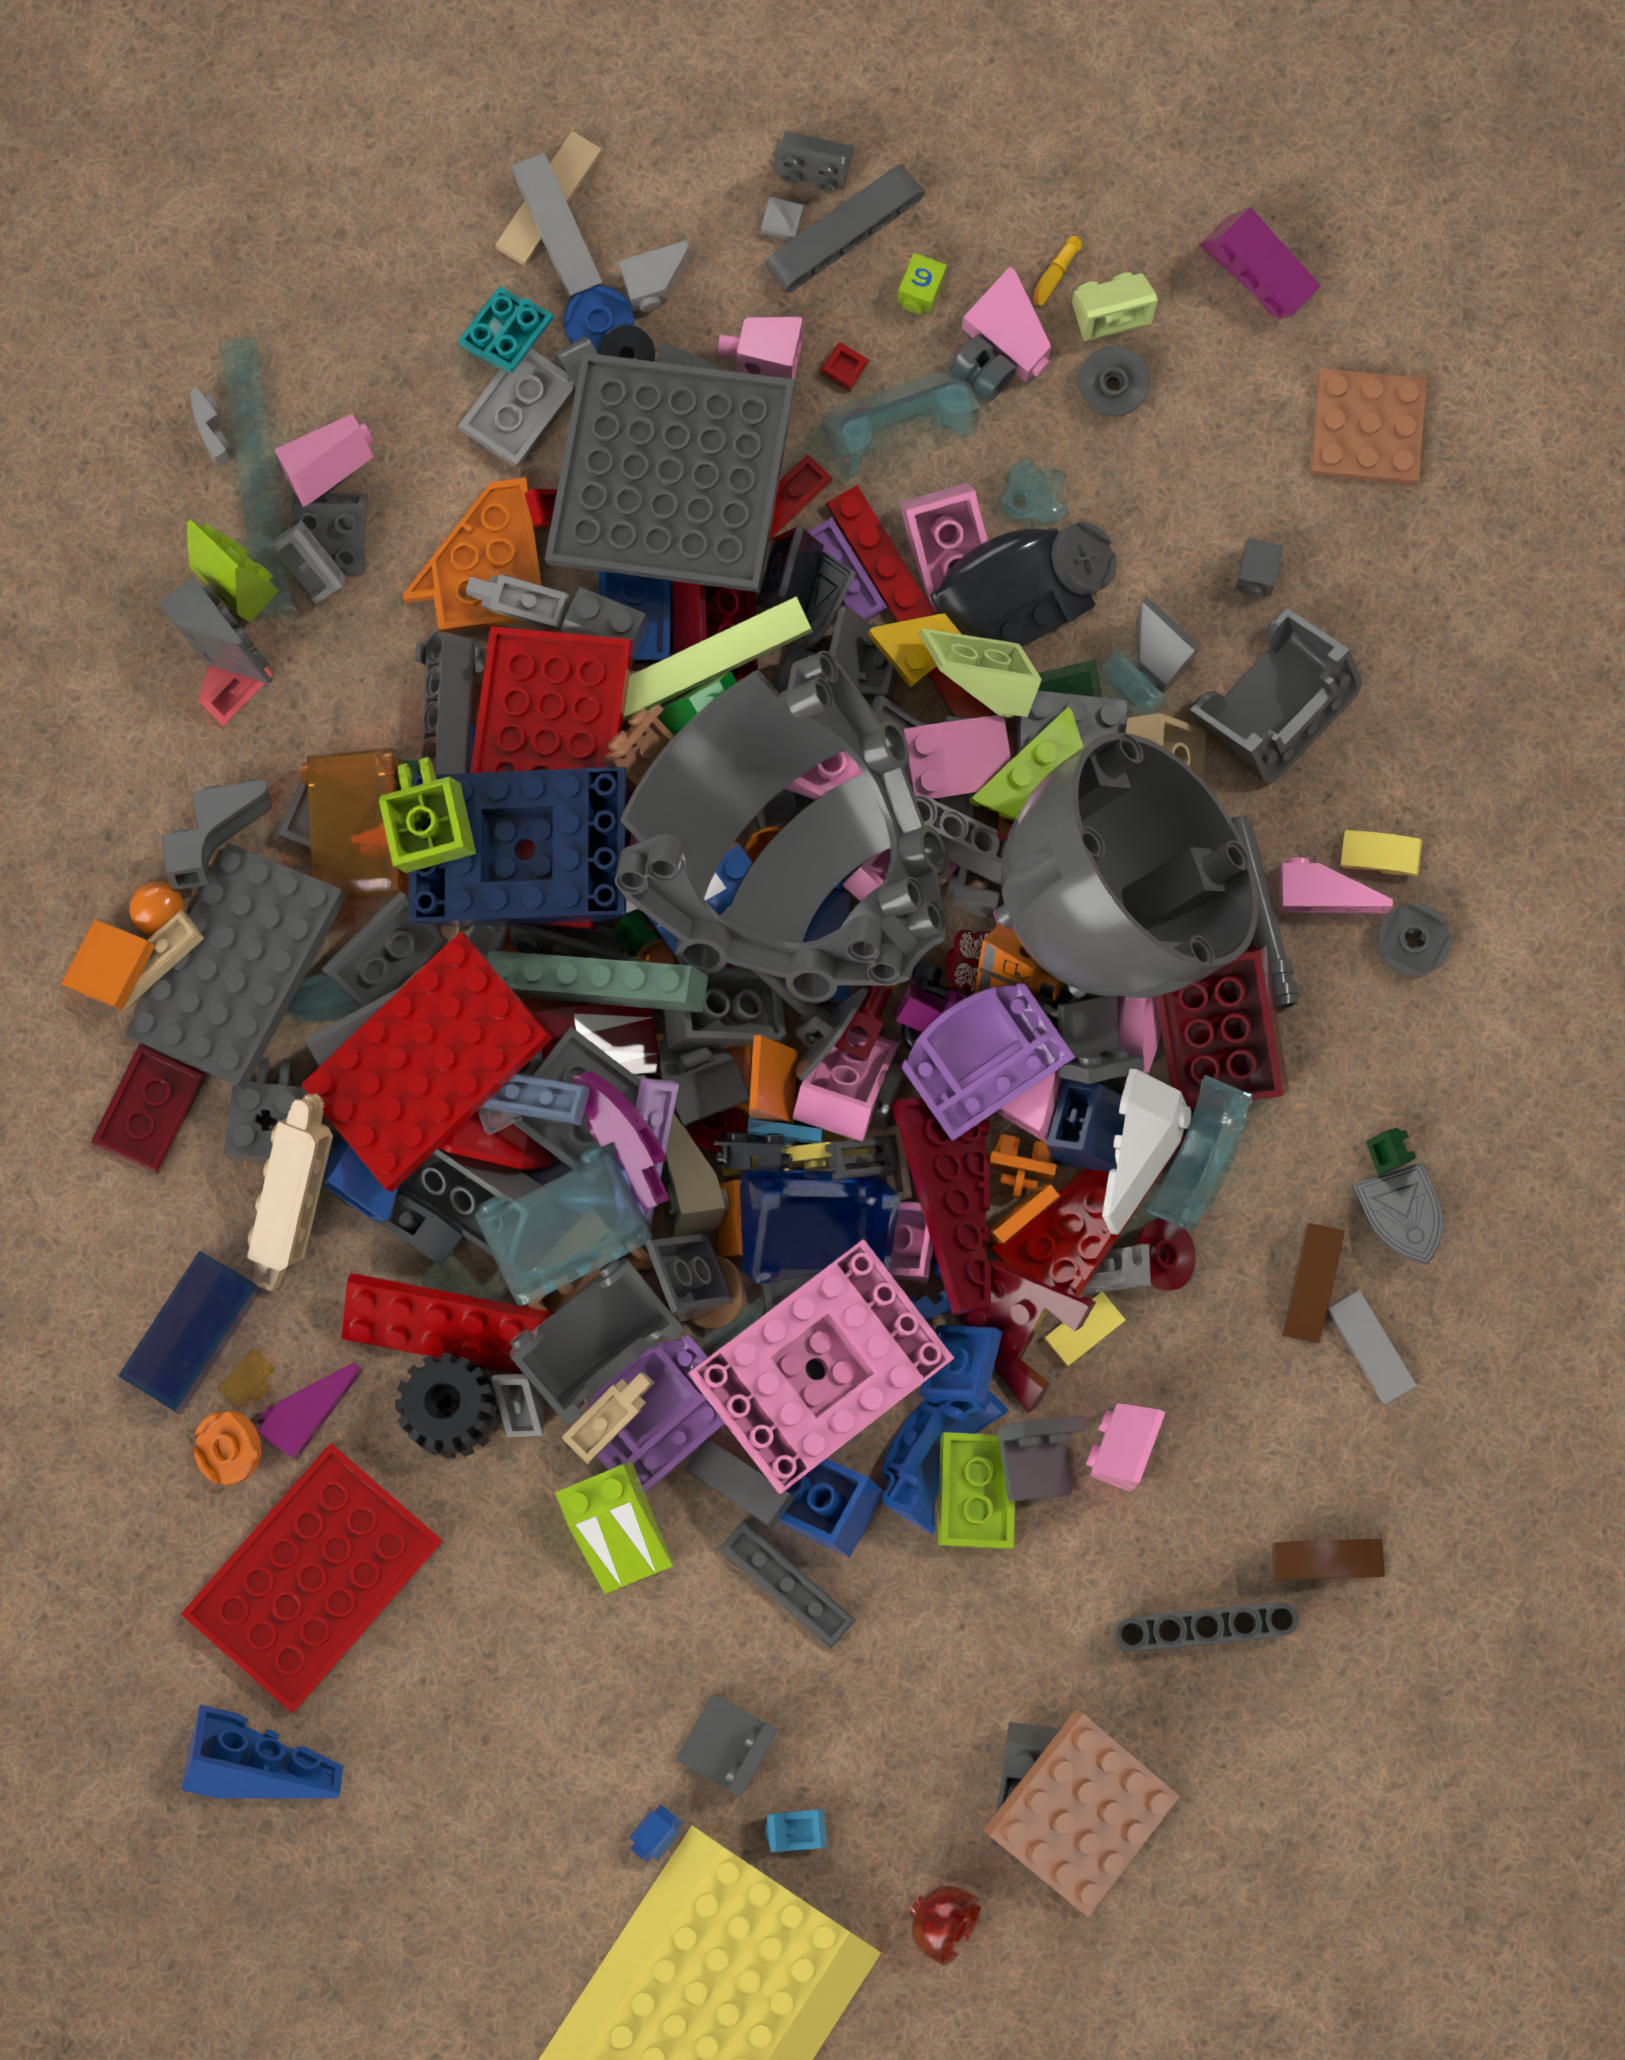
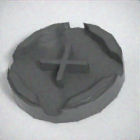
(1083, 558)

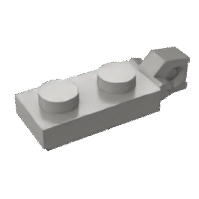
(520, 600)

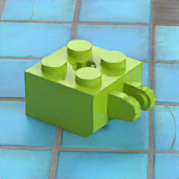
(408, 812)

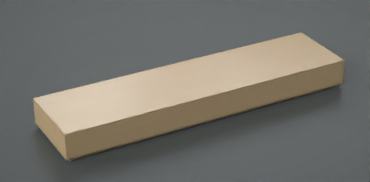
(570, 168)

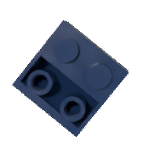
(1085, 1126)

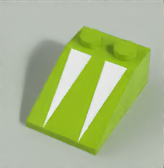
(615, 1527)

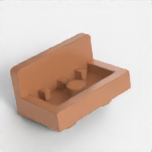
(639, 745)

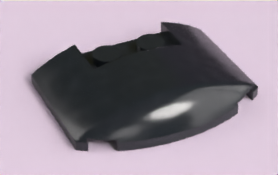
(1009, 589)

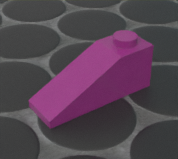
(302, 1414)

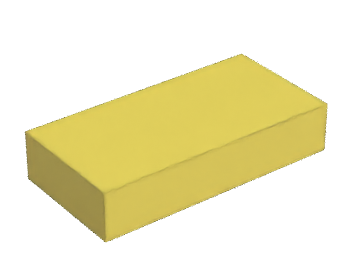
(1100, 1323)

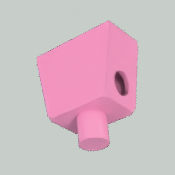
(766, 346)

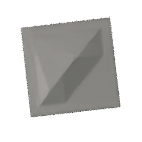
(782, 218)

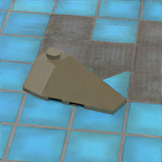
(692, 1187)

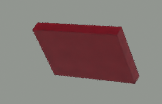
(148, 1108)

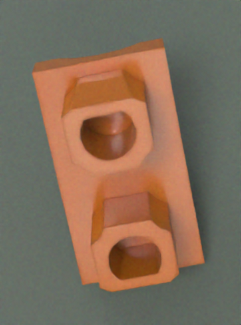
(1006, 1159)

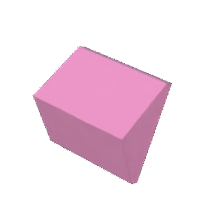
(911, 1245)

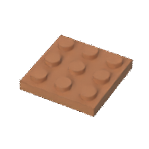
(1368, 426)

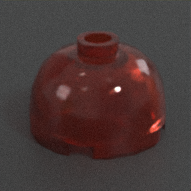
(943, 1920)

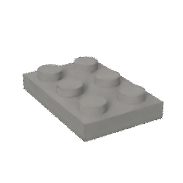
(518, 408)

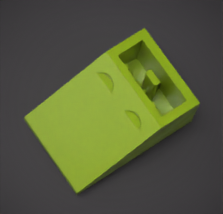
(229, 570)

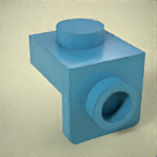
(796, 1830)

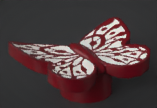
(964, 958)

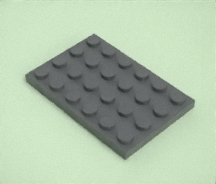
(237, 983)

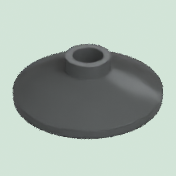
(1116, 365)

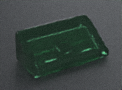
(1072, 679)

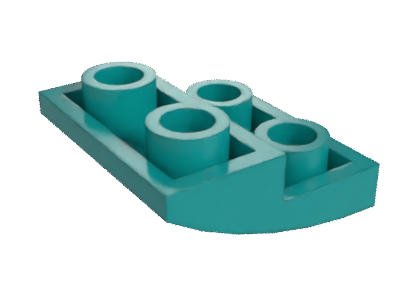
(505, 330)

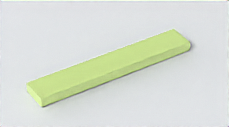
(716, 656)

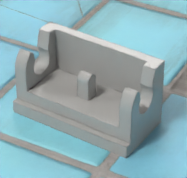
(308, 561)
(1121, 1270)

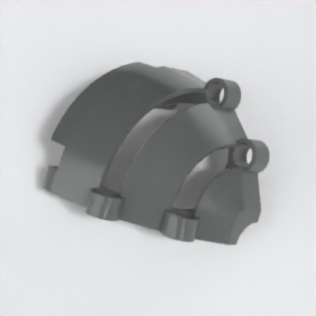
(718, 780)

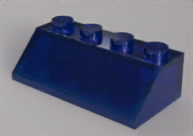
(190, 1332)

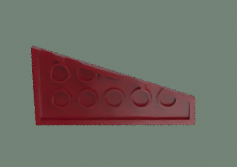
(954, 1199)

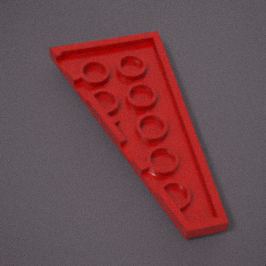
(1067, 1237)

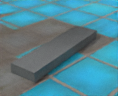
(787, 1584)

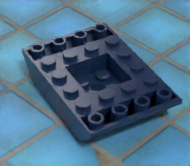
(569, 878)

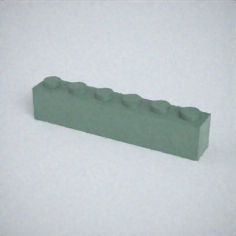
(602, 981)

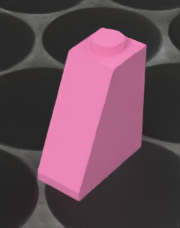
(1010, 326)
(325, 457)
(1035, 1107)

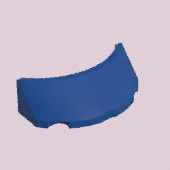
(914, 1454)

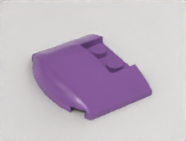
(984, 1055)
(671, 1421)

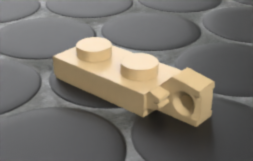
(607, 1417)

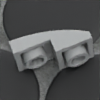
(207, 420)

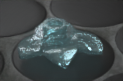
(1037, 490)

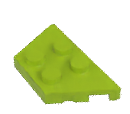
(1017, 779)

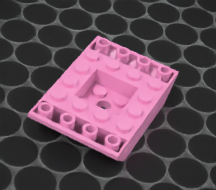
(871, 1355)

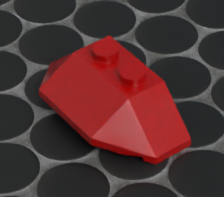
(504, 1147)

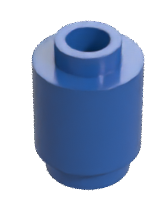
(655, 1833)

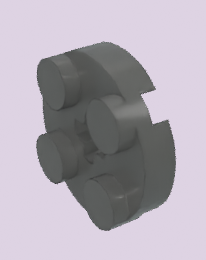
(1434, 935)

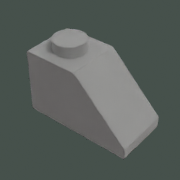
(654, 275)

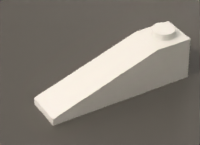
(1150, 1135)

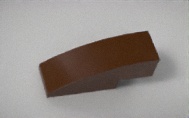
(1313, 1282)
(1327, 1559)

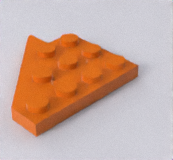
(488, 540)

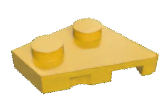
(905, 648)

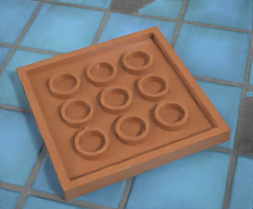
(1081, 1813)

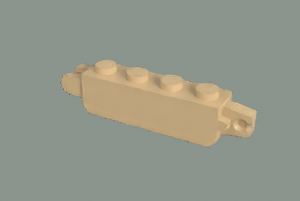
(289, 1191)

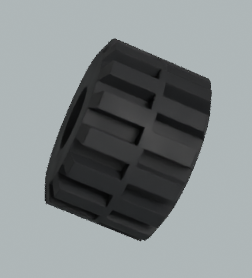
(432, 1390)

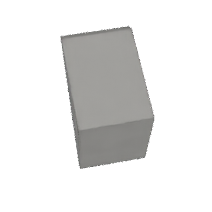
(519, 1405)

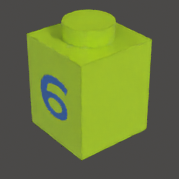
(921, 284)

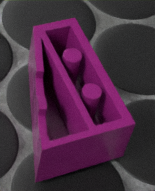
(1260, 263)

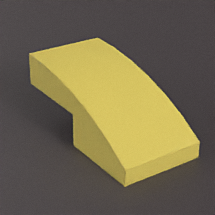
(1381, 852)

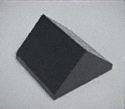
(790, 569)

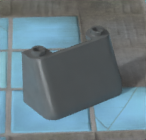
(1283, 698)
(593, 1338)

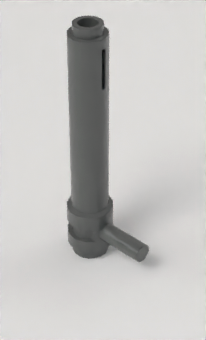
(1267, 928)

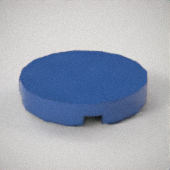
(596, 300)

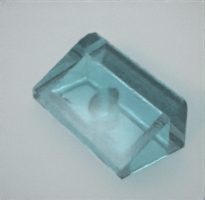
(1131, 685)

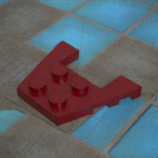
(1017, 1310)

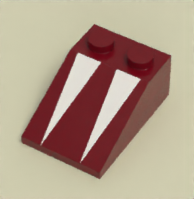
(619, 1031)

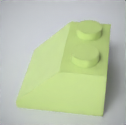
(1114, 305)

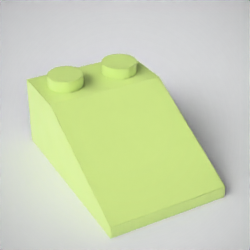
(986, 668)

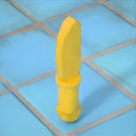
(1056, 269)

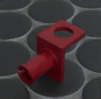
(868, 1019)

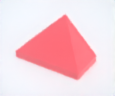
(227, 692)

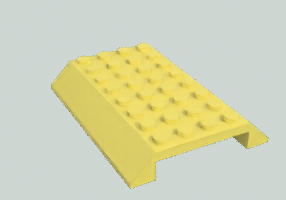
(716, 1970)

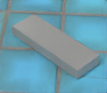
(1371, 1347)

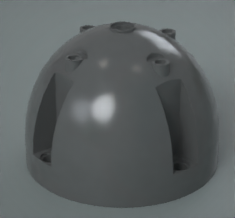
(1127, 873)

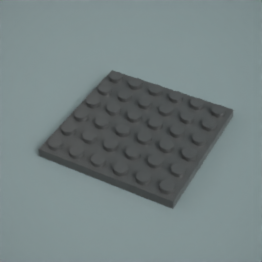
(670, 472)

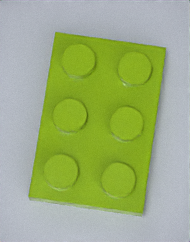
(973, 1493)

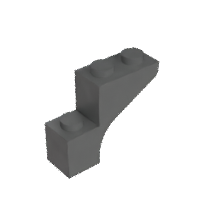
(219, 816)

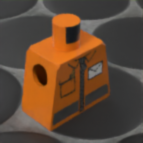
(1007, 963)

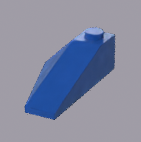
(239, 1762)

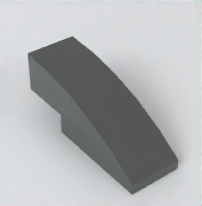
(739, 1483)

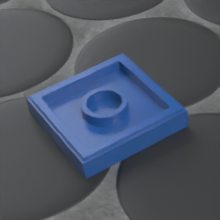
(970, 1371)

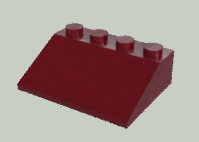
(1225, 1031)

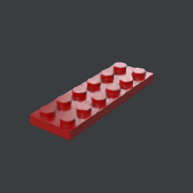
(434, 1321)

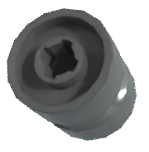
(994, 370)

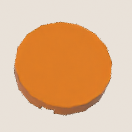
(227, 1447)

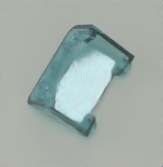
(940, 393)
(564, 1227)

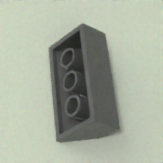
(457, 1186)

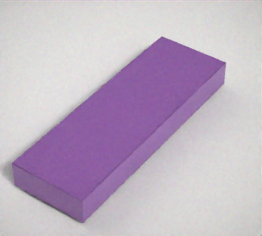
(861, 594)

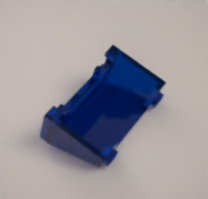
(811, 1220)

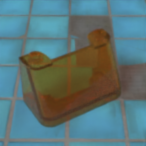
(348, 823)

